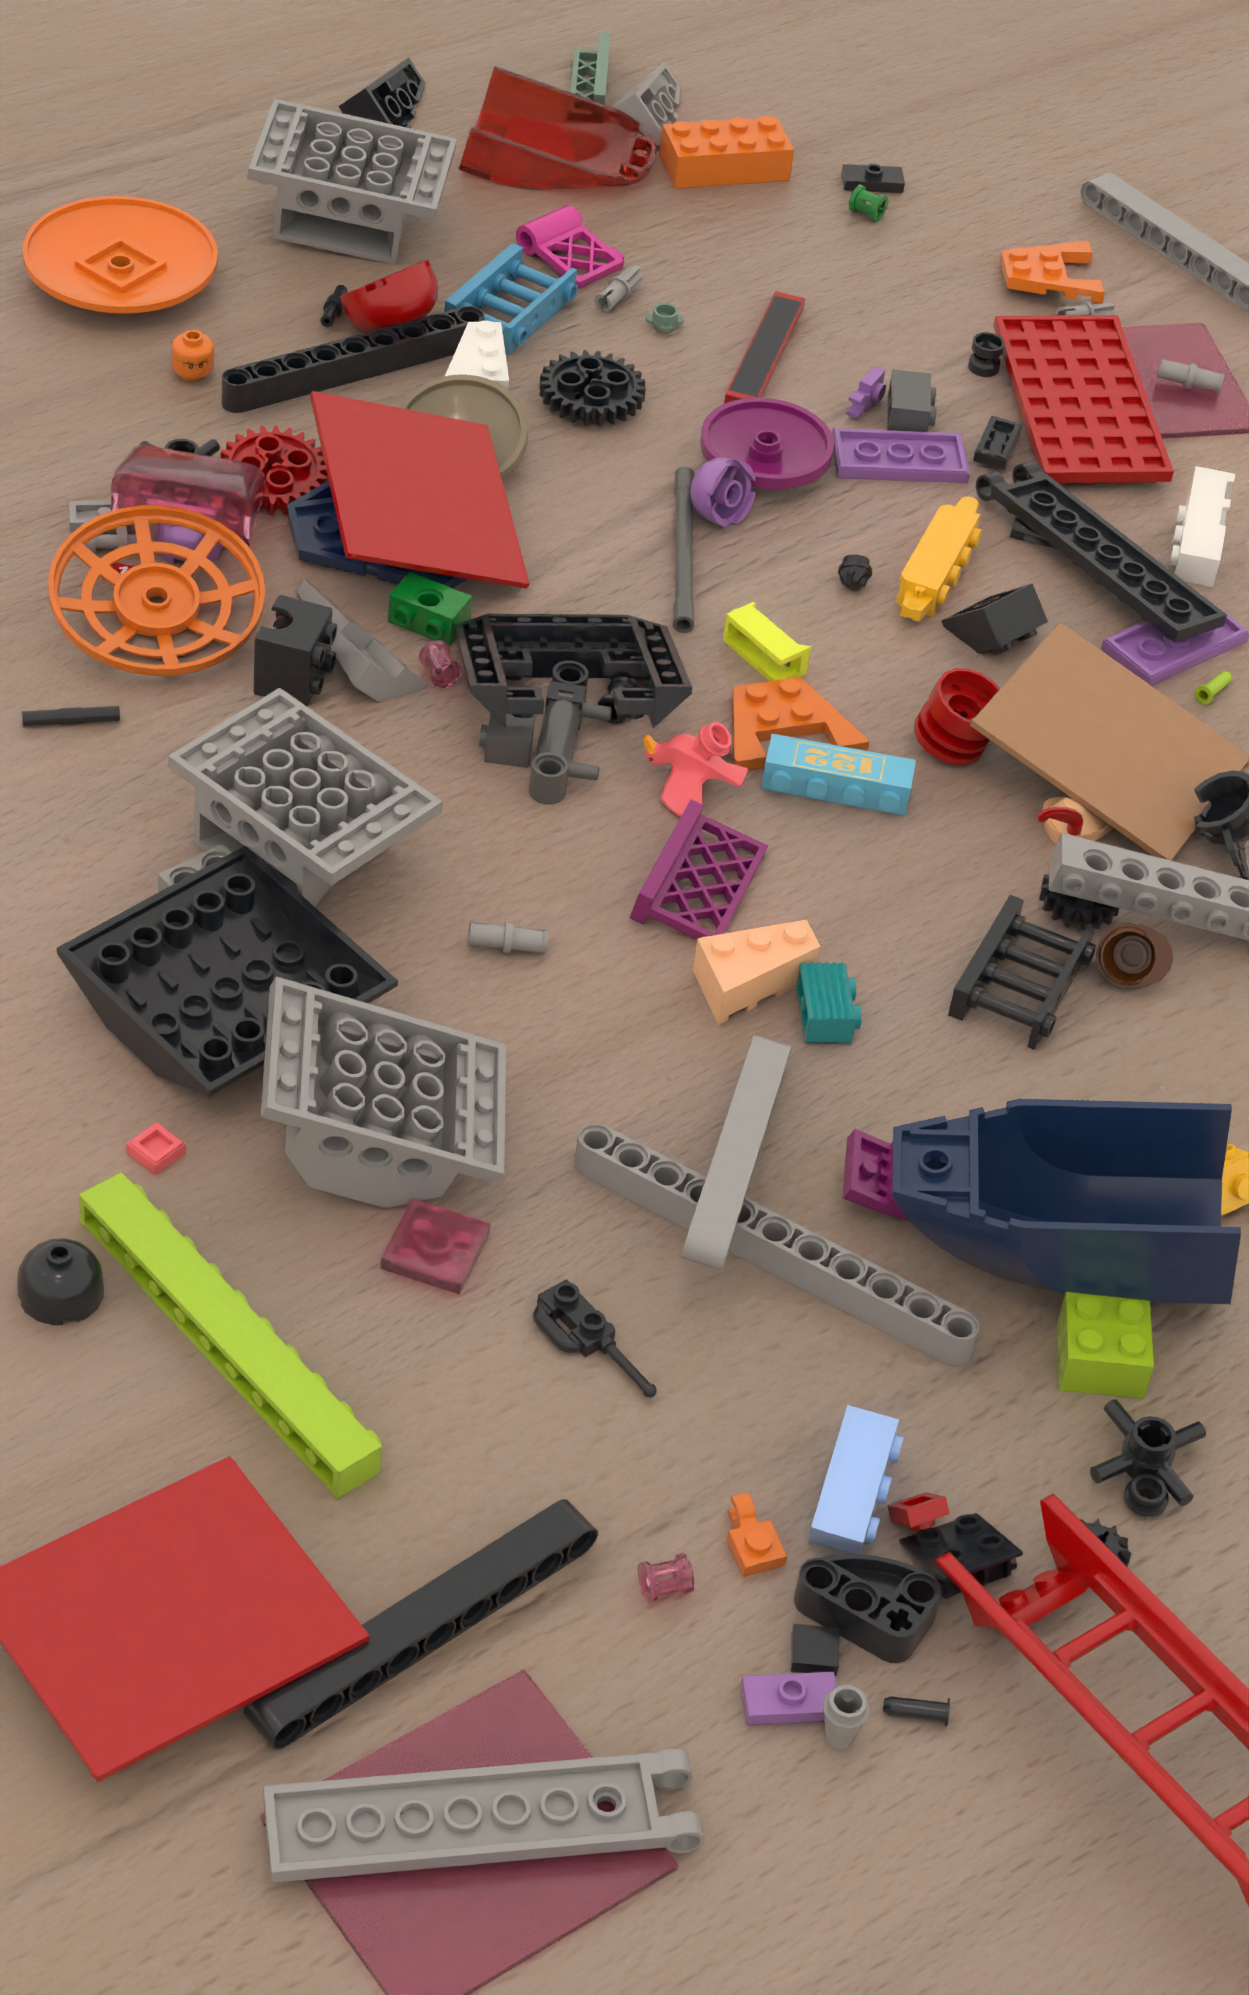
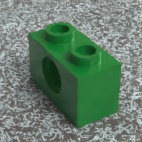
(428, 608)

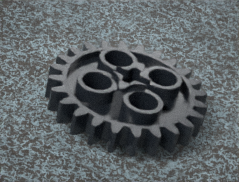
(592, 388)

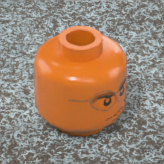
(192, 355)

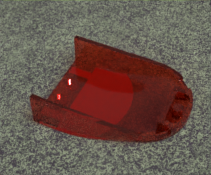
(553, 139)

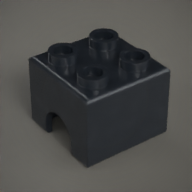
(296, 651)

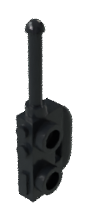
(587, 1327)

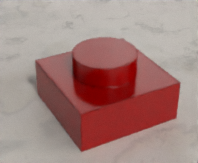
(918, 1511)

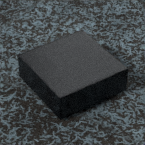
(814, 1649)

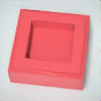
(156, 1148)

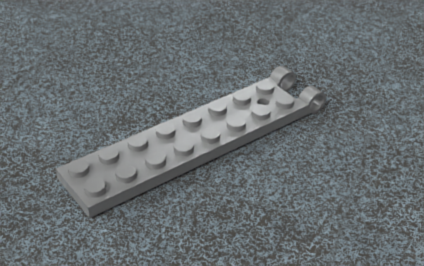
(476, 1816)

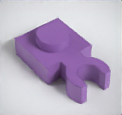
(869, 392)

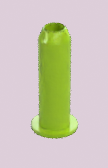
(1205, 693)

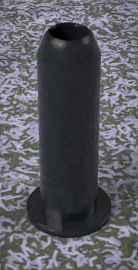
(917, 1708)

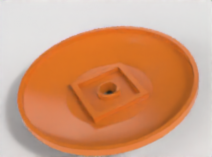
(120, 254)

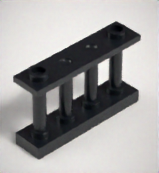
(998, 946)

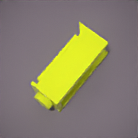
(765, 644)

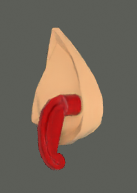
(1071, 818)

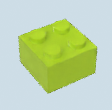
(1105, 1345)

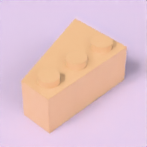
(751, 965)

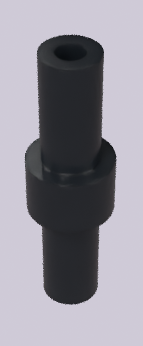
(333, 306)

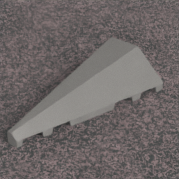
(363, 656)

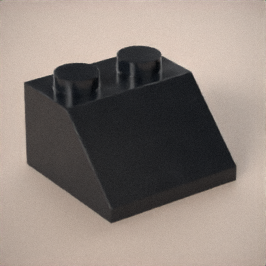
(998, 620)

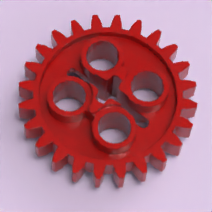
(288, 462)

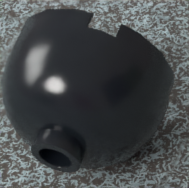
(60, 1281)

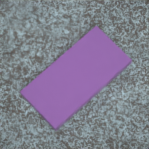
(900, 455)
(1157, 658)

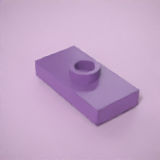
(786, 1697)

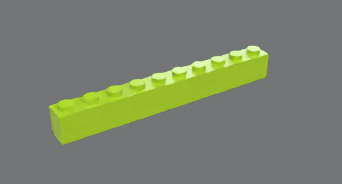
(231, 1335)

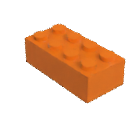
(726, 152)

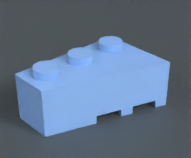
(856, 1481)

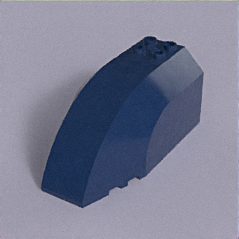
(1077, 1195)

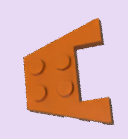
(1043, 269)
(785, 709)

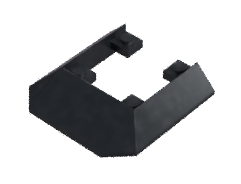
(607, 644)

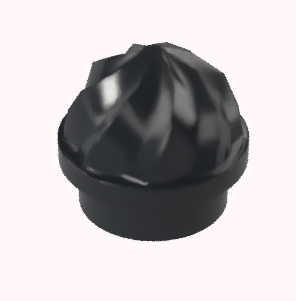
(855, 571)

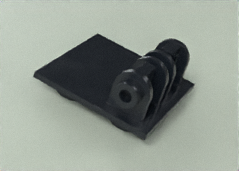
(972, 1542)

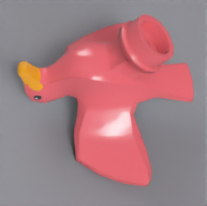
(693, 763)

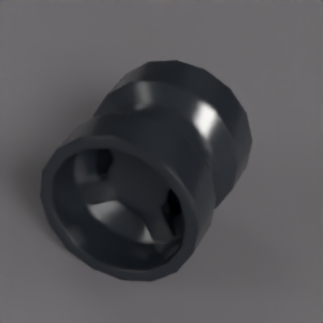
(986, 352)

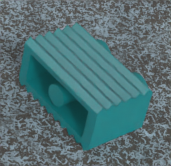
(827, 1002)

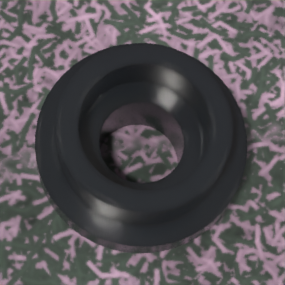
(1149, 1487)

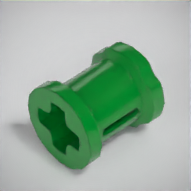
(858, 203)

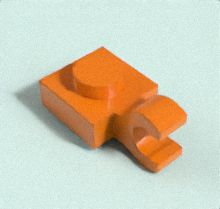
(753, 1542)

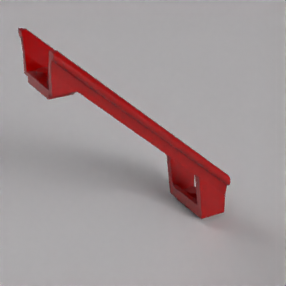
(1085, 1562)

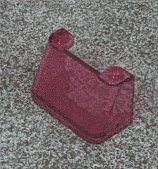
(193, 483)

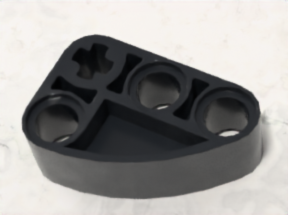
(882, 1591)

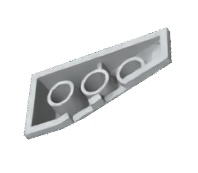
(652, 101)

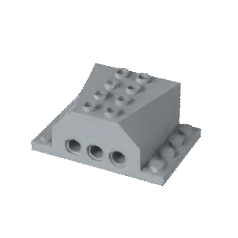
(348, 178)
(298, 794)
(380, 1097)

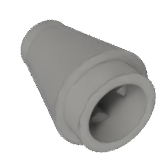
(844, 1715)

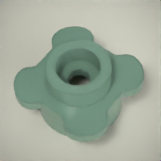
(665, 317)

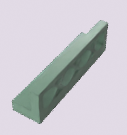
(596, 70)

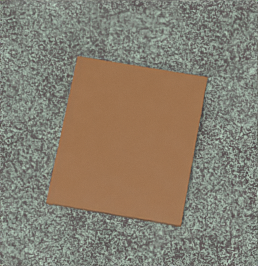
(1108, 740)

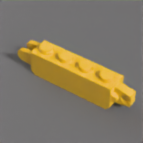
(939, 559)

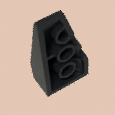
(389, 97)

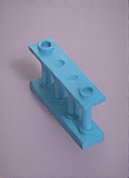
(498, 278)

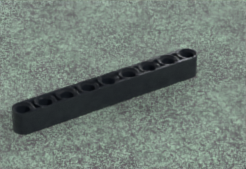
(345, 360)
(426, 1621)

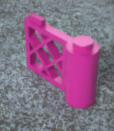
(557, 232)

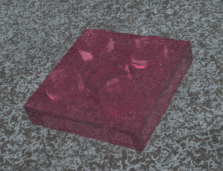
(435, 1246)

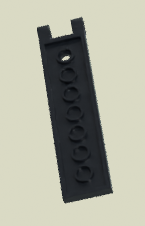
(1102, 552)

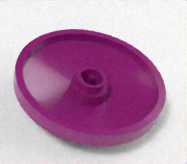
(774, 437)

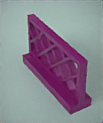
(668, 870)

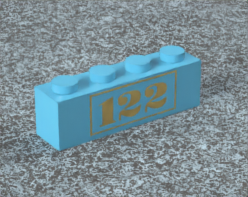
(838, 774)

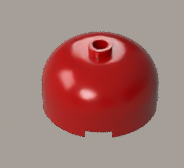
(393, 298)

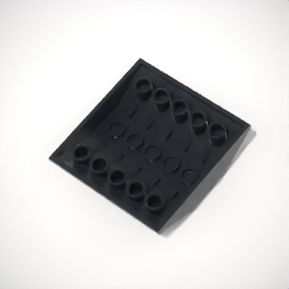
(195, 967)

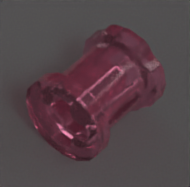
(442, 668)
(681, 1579)

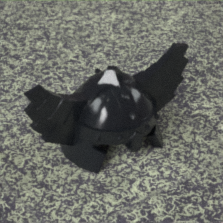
(1227, 814)

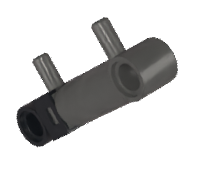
(559, 731)

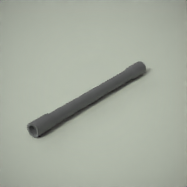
(683, 606)

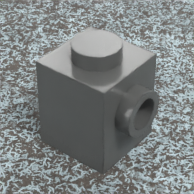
(508, 744)

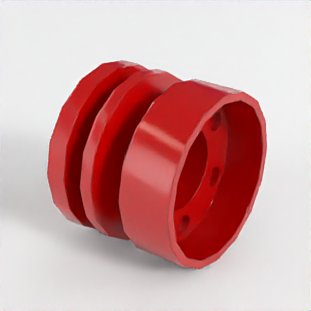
(946, 716)

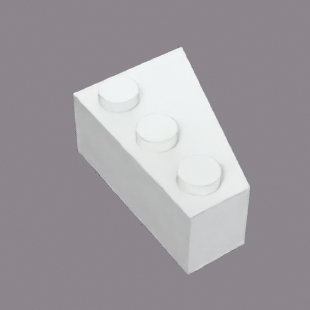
(481, 353)
(1202, 527)

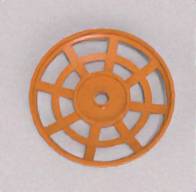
(156, 579)

